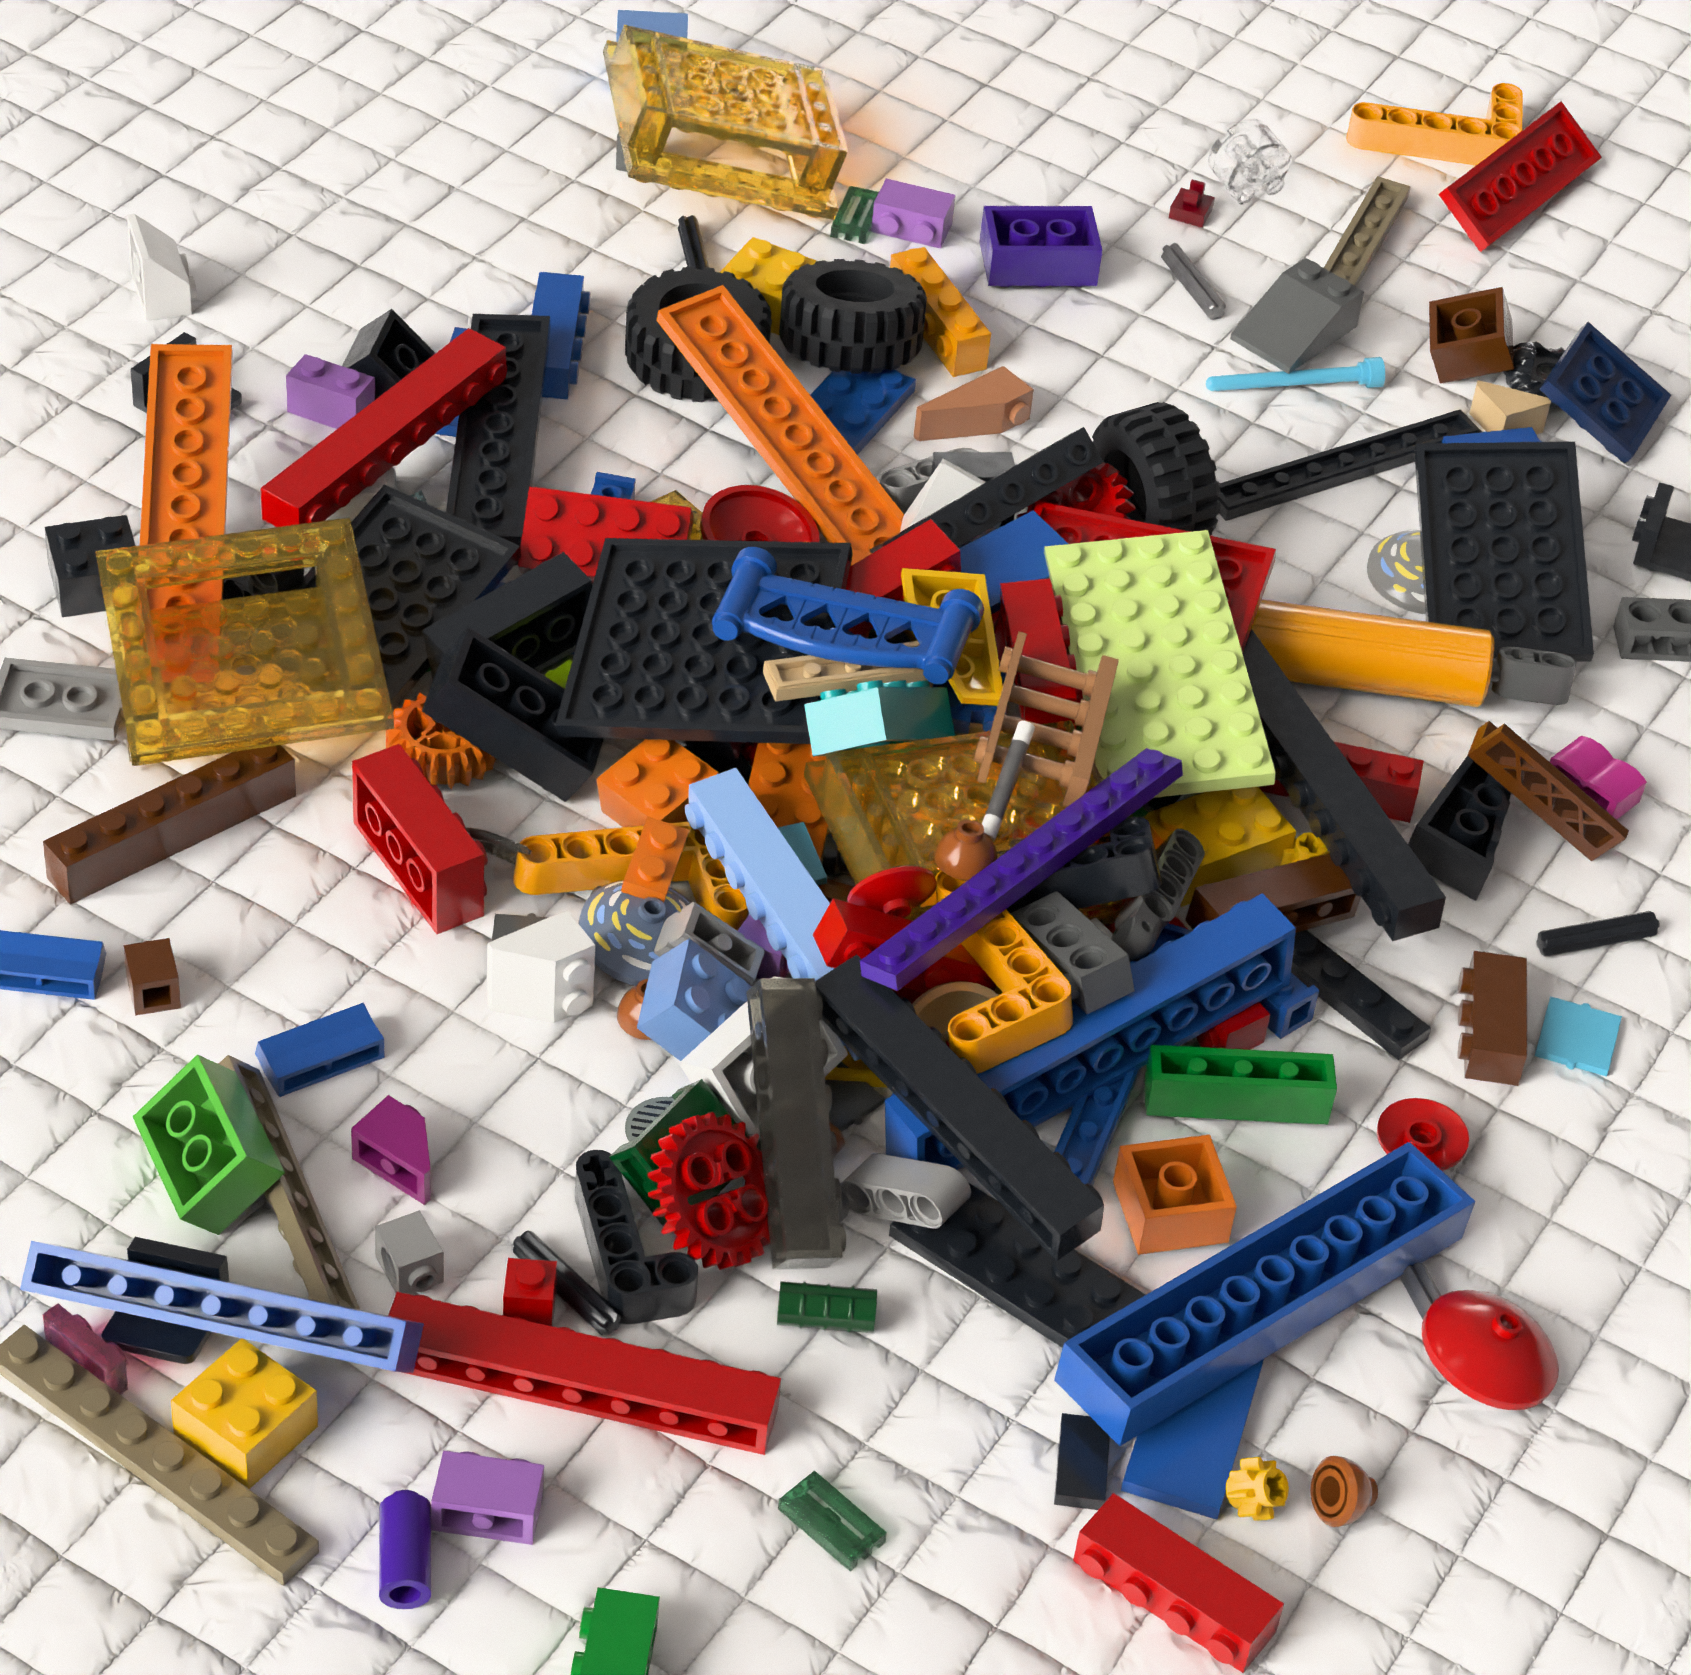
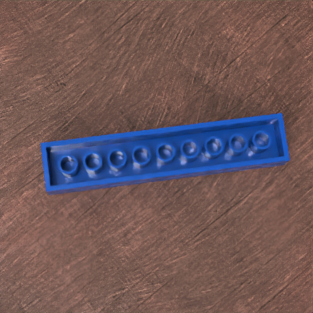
(1175, 998)
(1262, 1293)

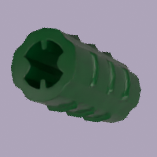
(827, 1307)

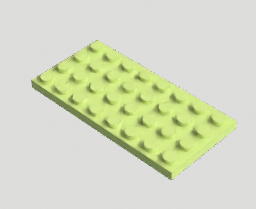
(1178, 652)

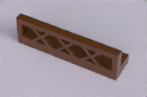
(1546, 790)

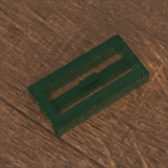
(852, 229)
(826, 1526)

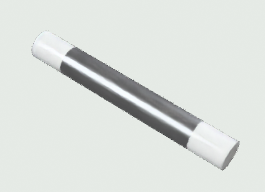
(1007, 778)

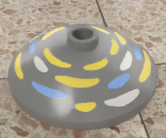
(1397, 570)

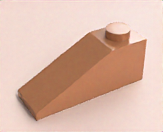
(976, 408)

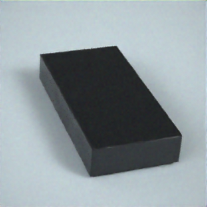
(1081, 1463)

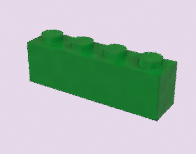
(1239, 1084)
(618, 1634)

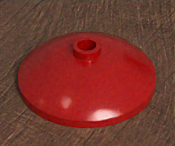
(756, 515)
(1490, 1349)

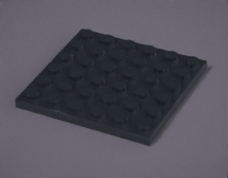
(651, 652)

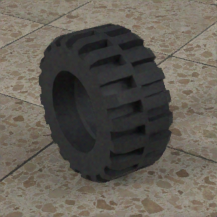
(852, 316)
(651, 350)
(1163, 465)

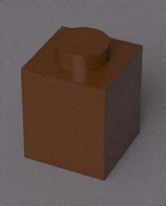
(152, 976)

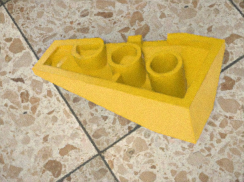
(977, 673)

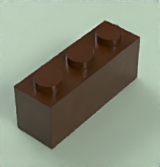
(1493, 1018)

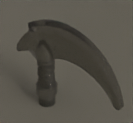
(498, 845)

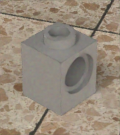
(409, 1254)

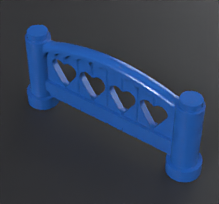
(757, 589)

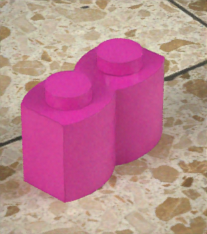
(1605, 779)

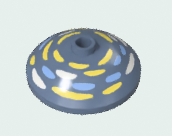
(626, 929)

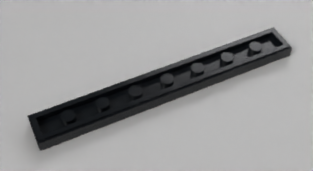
(1336, 465)

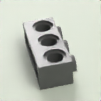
(1654, 629)
(1079, 949)

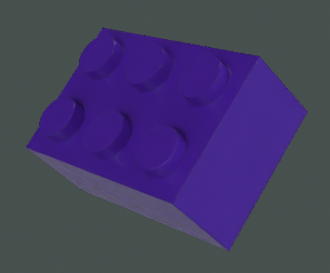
(1040, 246)

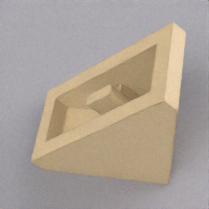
(1507, 408)

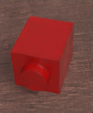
(530, 1290)

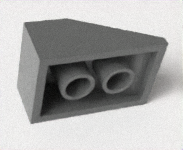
(1300, 316)

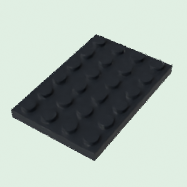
(1505, 543)
(416, 572)

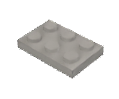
(59, 699)

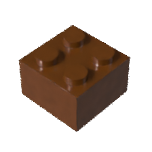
(1471, 335)

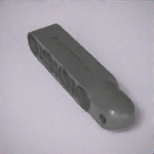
(1146, 915)

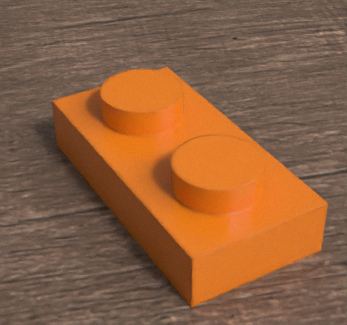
(655, 859)

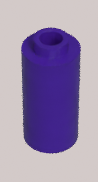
(405, 1550)

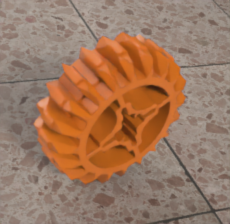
(440, 751)

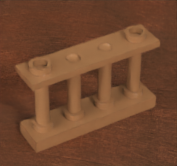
(1088, 714)

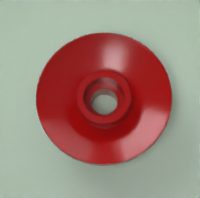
(894, 890)
(1426, 1125)

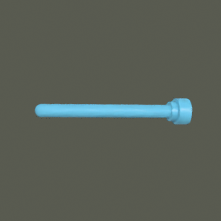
(1369, 372)

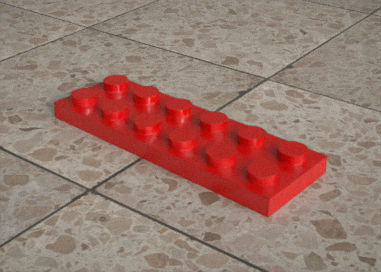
(1520, 176)

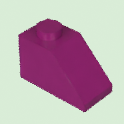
(395, 1147)

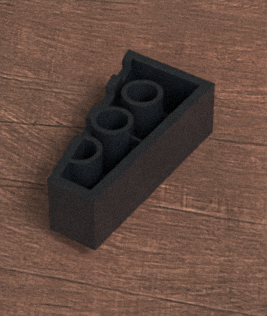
(1462, 829)

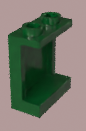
(634, 1157)

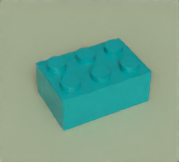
(878, 716)

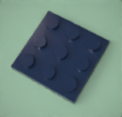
(1605, 392)

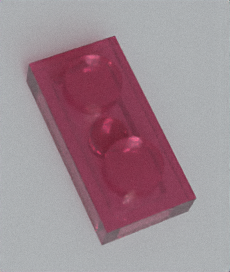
(79, 1342)

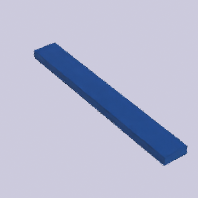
(1097, 1117)

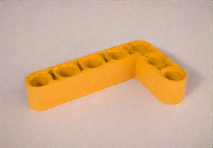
(1435, 133)
(603, 856)
(1033, 1000)

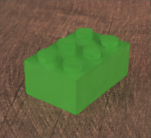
(208, 1145)

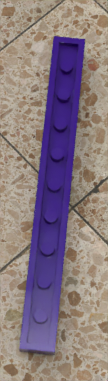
(1020, 869)

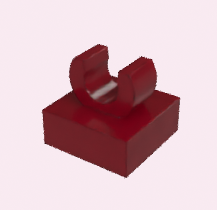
(1192, 205)

